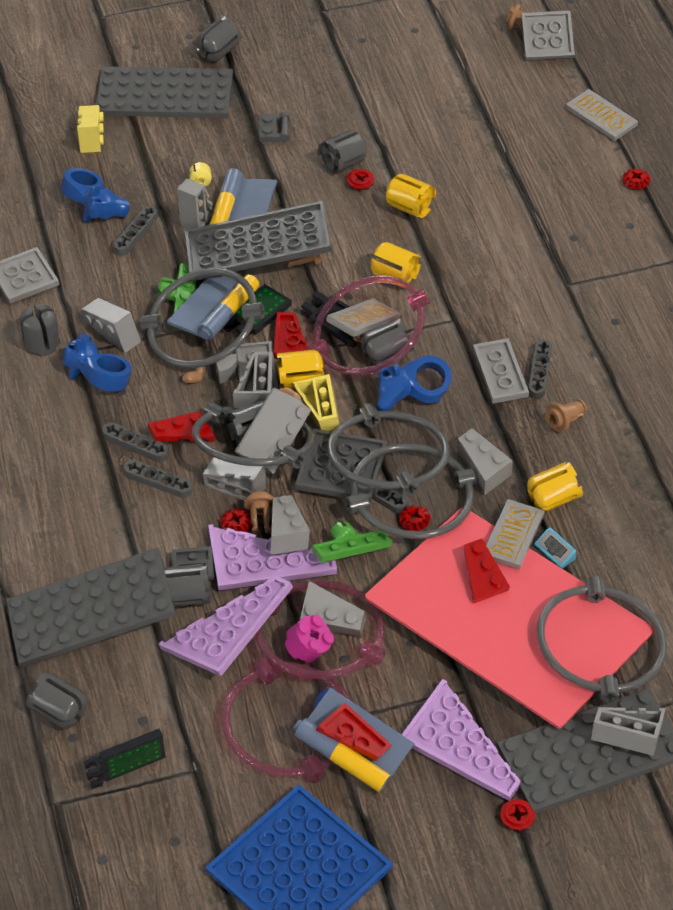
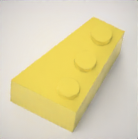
(90, 128)
(319, 396)

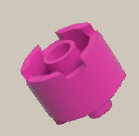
(308, 638)

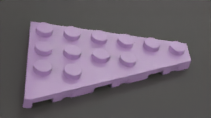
(246, 560)
(221, 637)
(452, 738)

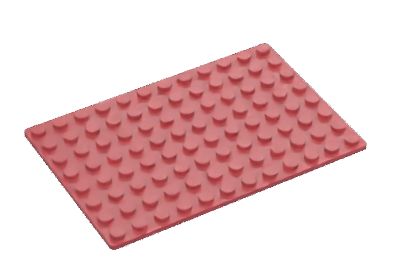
(499, 634)

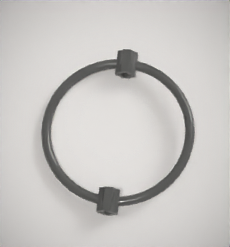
(154, 322)
(288, 455)
(462, 478)
(405, 481)
(607, 685)

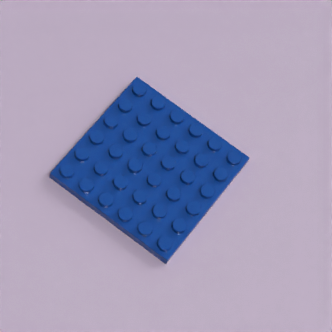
(299, 860)

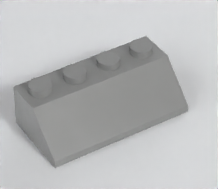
(273, 427)

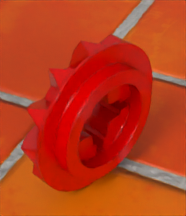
(360, 174)
(635, 183)
(241, 515)
(419, 522)
(524, 810)

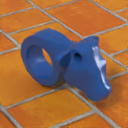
(89, 190)
(101, 370)
(401, 382)

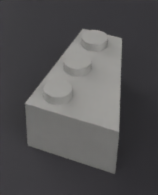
(256, 381)

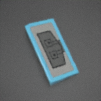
(556, 548)

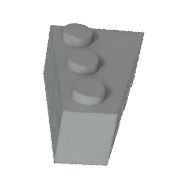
(194, 204)
(112, 323)
(487, 460)
(234, 478)
(288, 527)
(336, 613)
(628, 729)

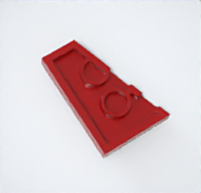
(288, 334)
(179, 428)
(483, 571)
(354, 732)

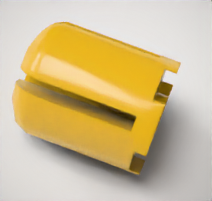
(410, 195)
(398, 256)
(298, 366)
(554, 487)

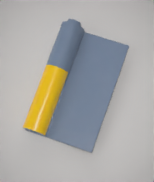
(242, 197)
(211, 306)
(371, 772)

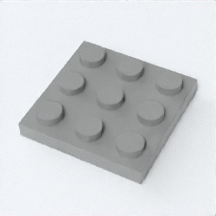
(547, 35)
(26, 275)

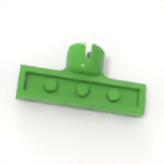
(183, 292)
(349, 543)

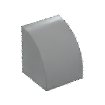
(226, 368)

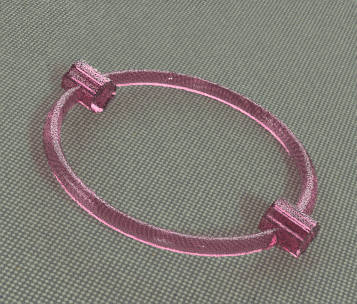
(417, 301)
(368, 653)
(267, 673)

